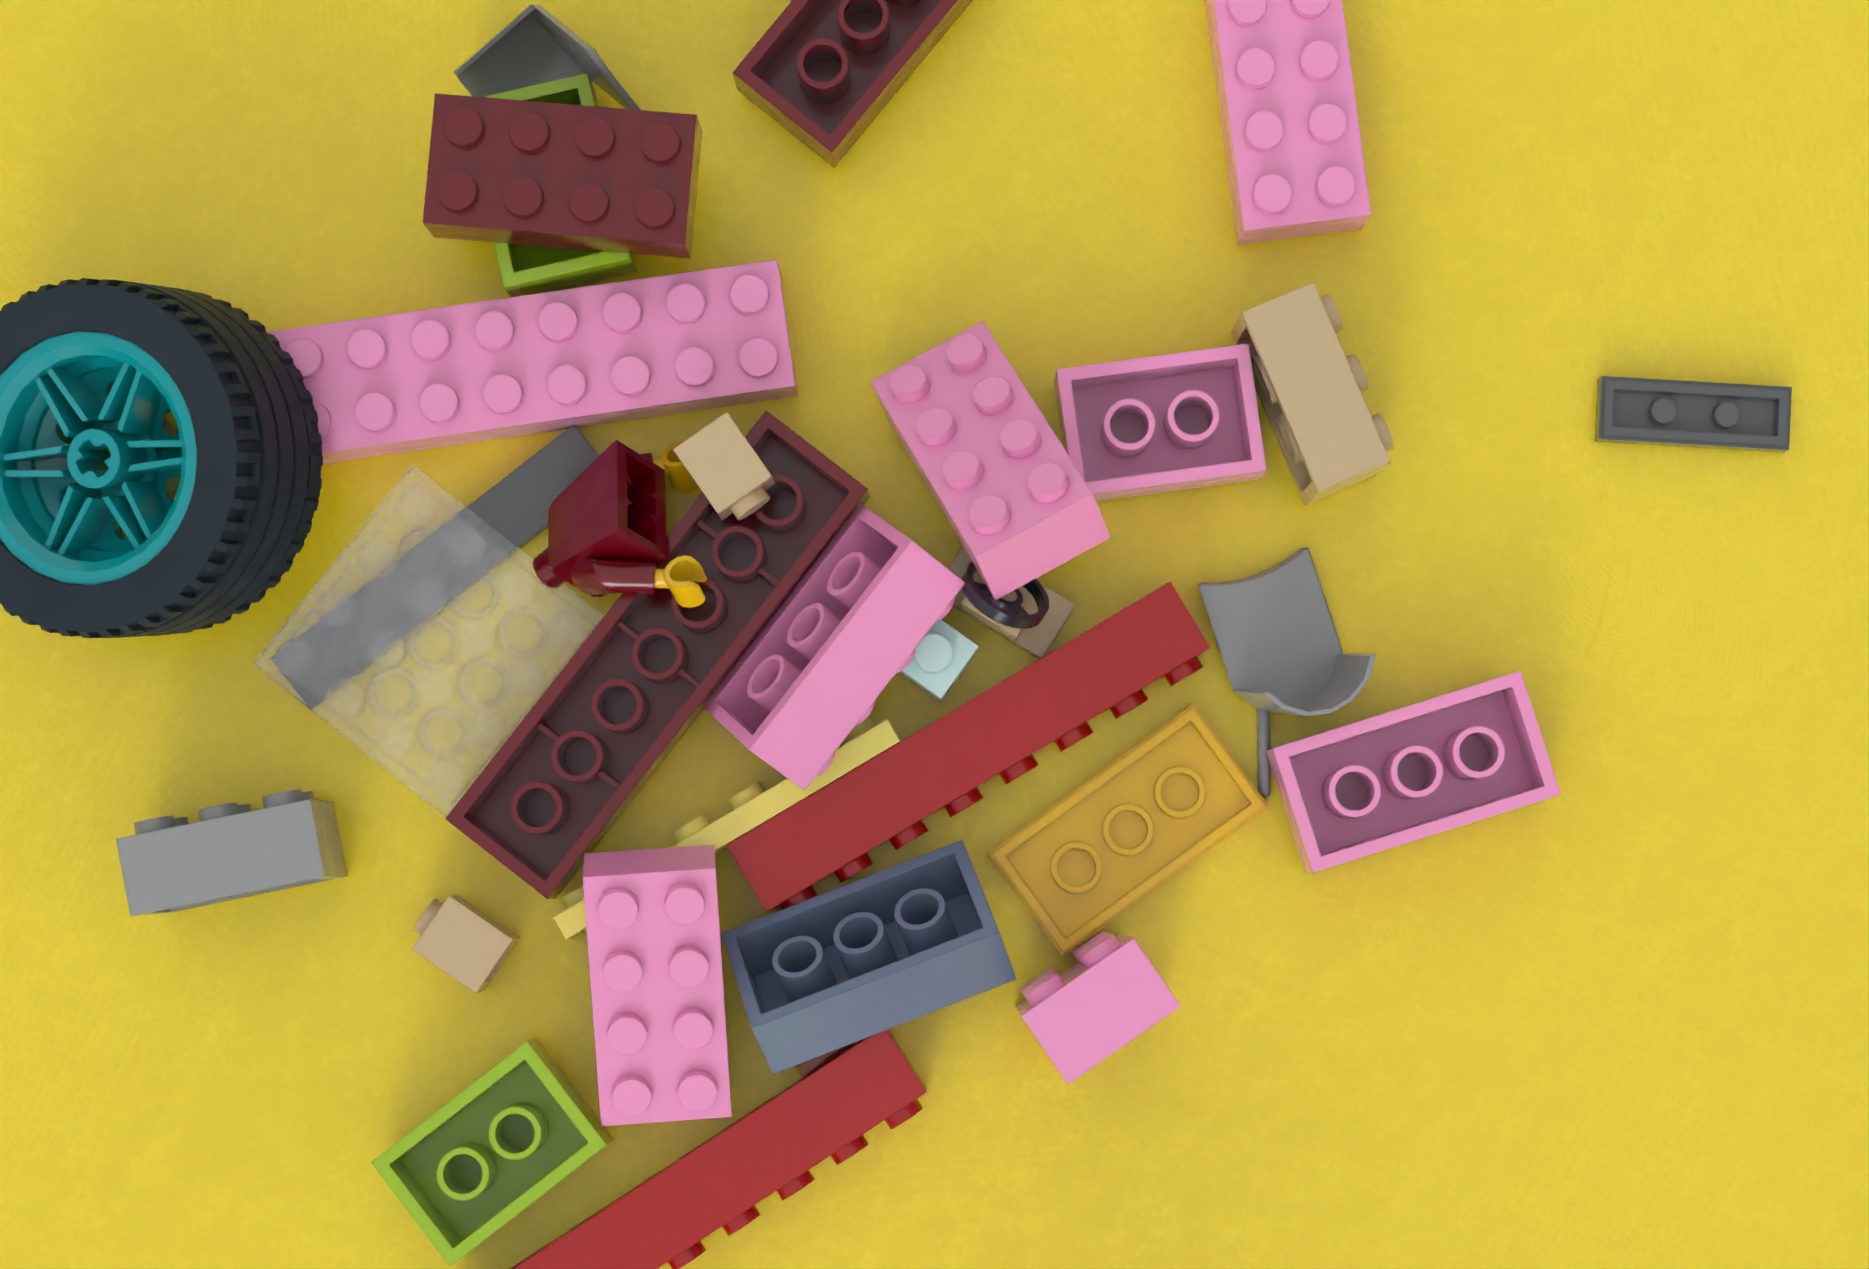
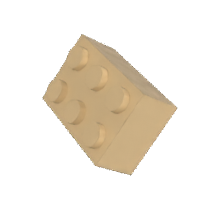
(1313, 393)

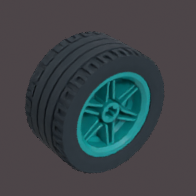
(87, 404)

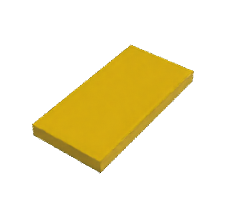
(1128, 829)

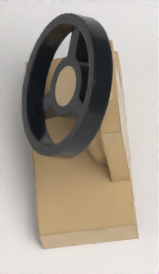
(1024, 616)

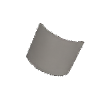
(532, 52)
(1283, 641)

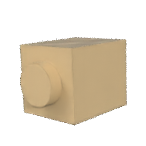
(726, 468)
(463, 941)

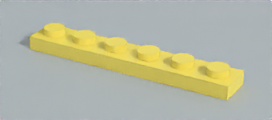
(754, 807)

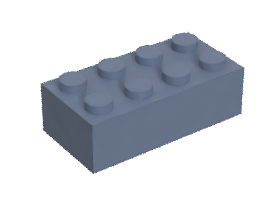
(867, 957)

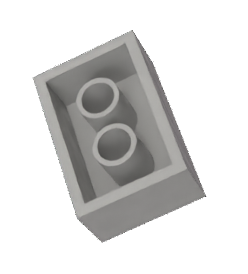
(230, 853)

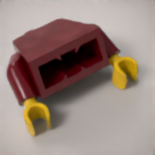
(612, 529)

